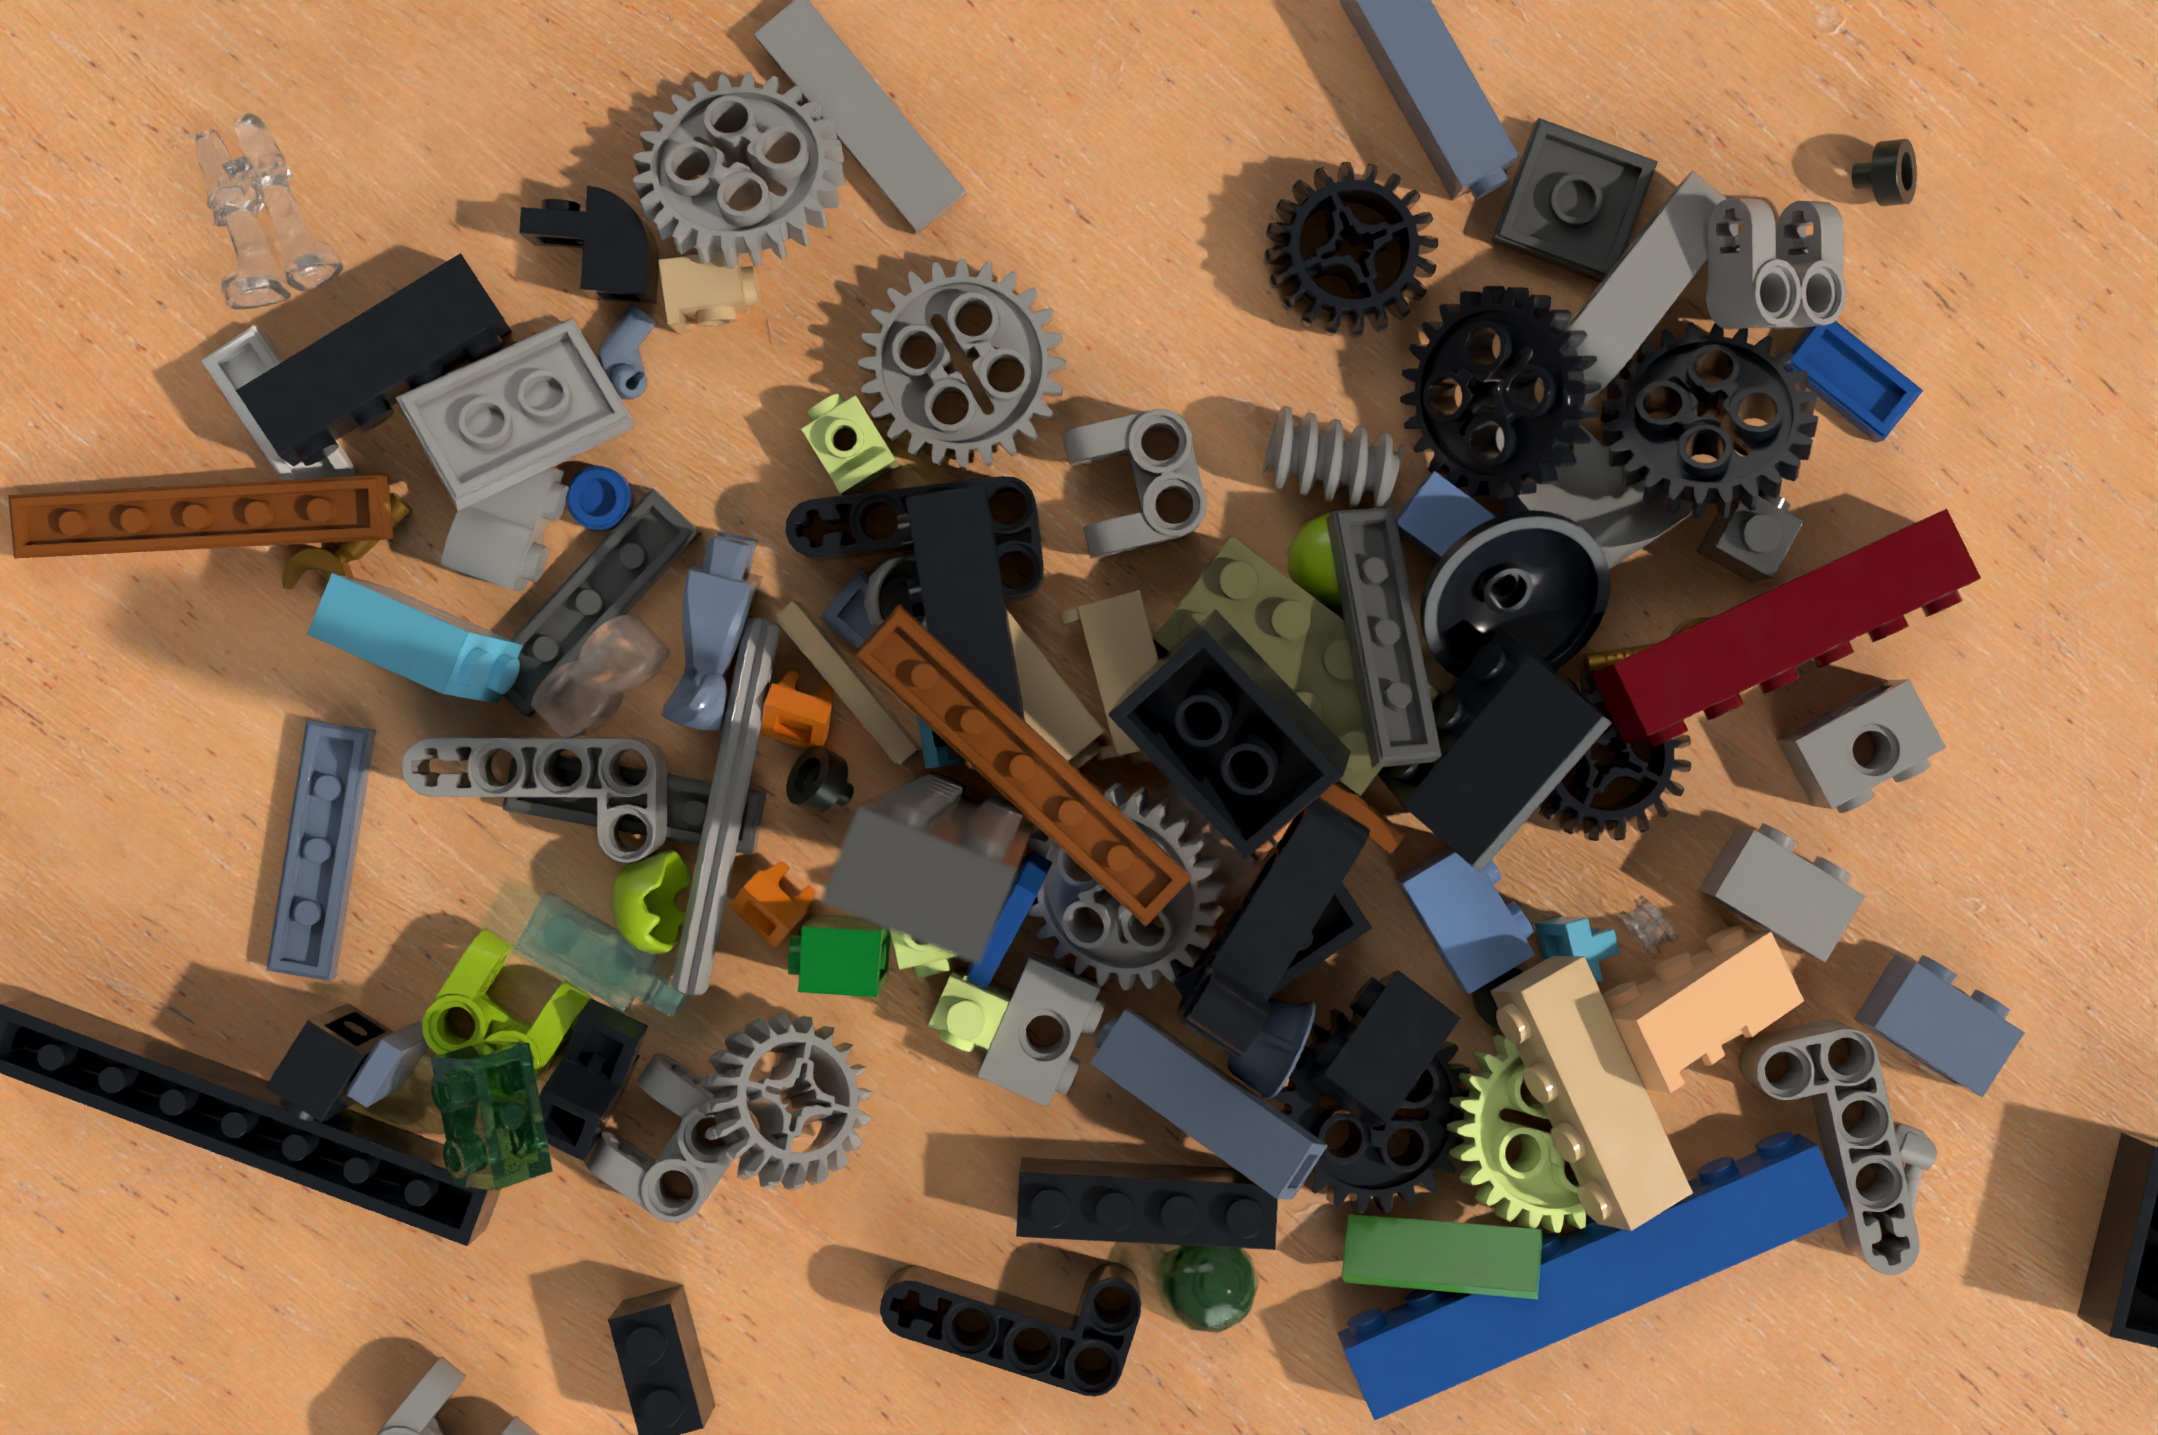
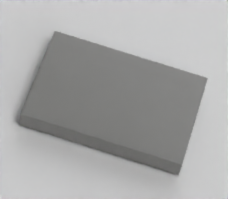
(515, 413)

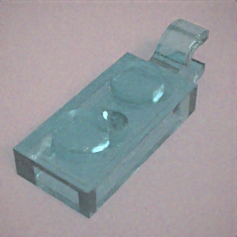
(595, 957)

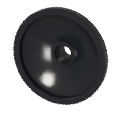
(1547, 600)

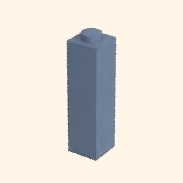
(1435, 93)
(1207, 1104)

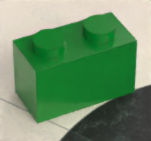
(840, 956)

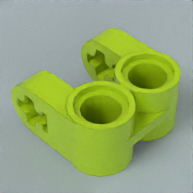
(468, 989)

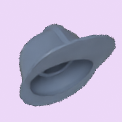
(1276, 1049)

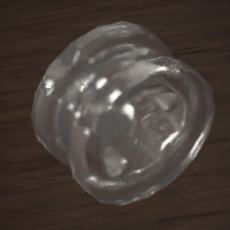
(1647, 927)

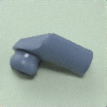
(621, 355)

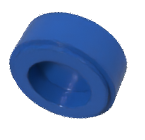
(599, 498)

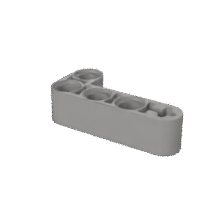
(1646, 280)
(538, 778)
(1852, 1148)

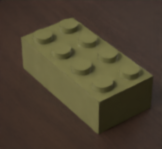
(1292, 635)

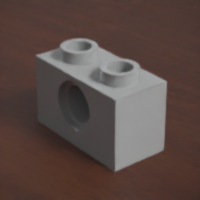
(1901, 740)
(1014, 1058)

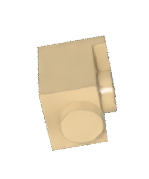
(706, 291)

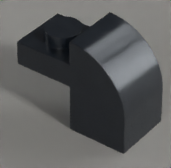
(616, 244)
(590, 1078)

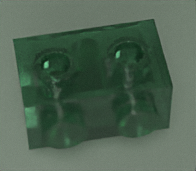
(490, 1115)

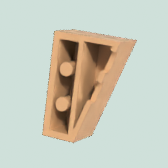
(1701, 1004)

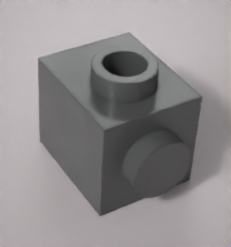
(1754, 540)

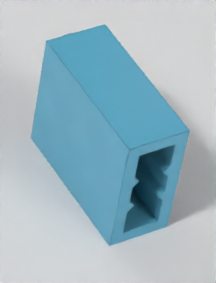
(415, 640)

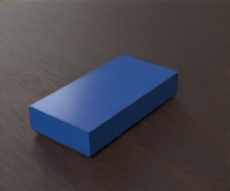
(1853, 379)
(1013, 911)

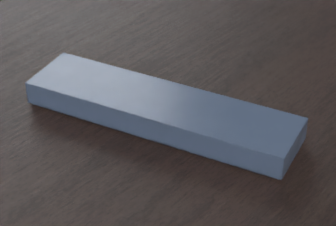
(321, 850)

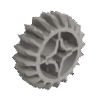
(802, 1056)

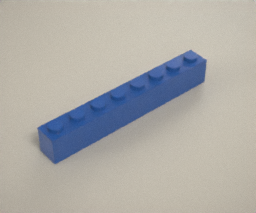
(1595, 1275)

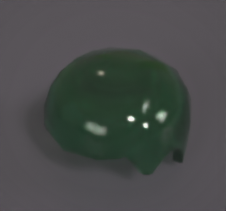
(1207, 1286)

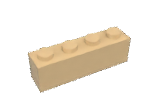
(1590, 1092)

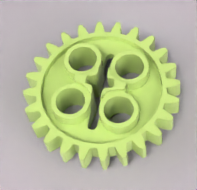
(1536, 1182)

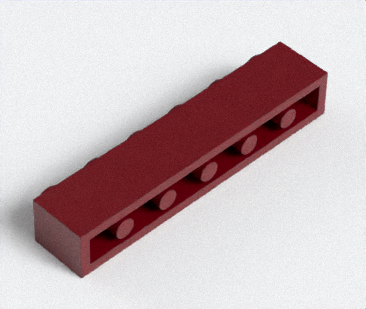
(1786, 627)

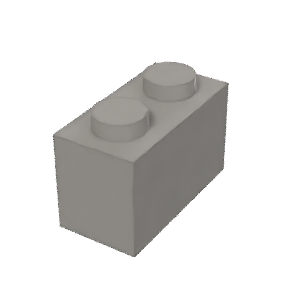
(1783, 892)

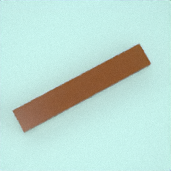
(201, 516)
(1022, 765)

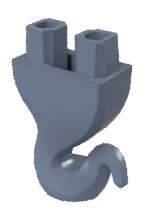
(713, 619)

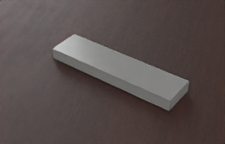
(862, 114)

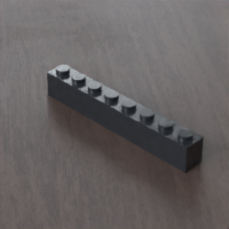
(236, 1117)

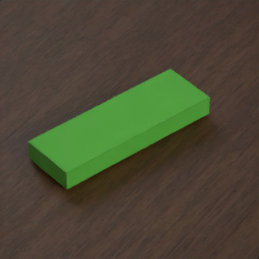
(1442, 1256)

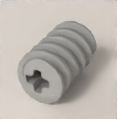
(1332, 459)

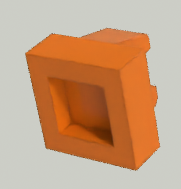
(795, 715)
(768, 907)

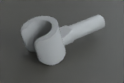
(1917, 1153)

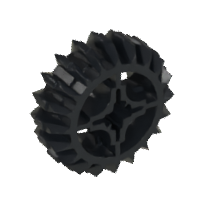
(1340, 219)
(1653, 781)

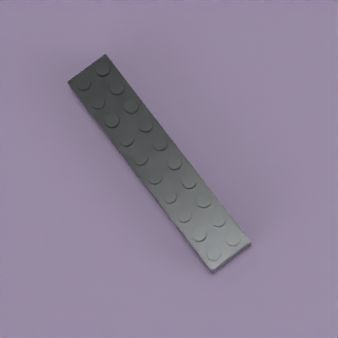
(930, 863)

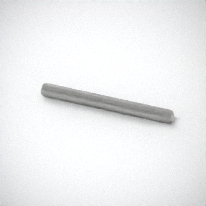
(725, 806)

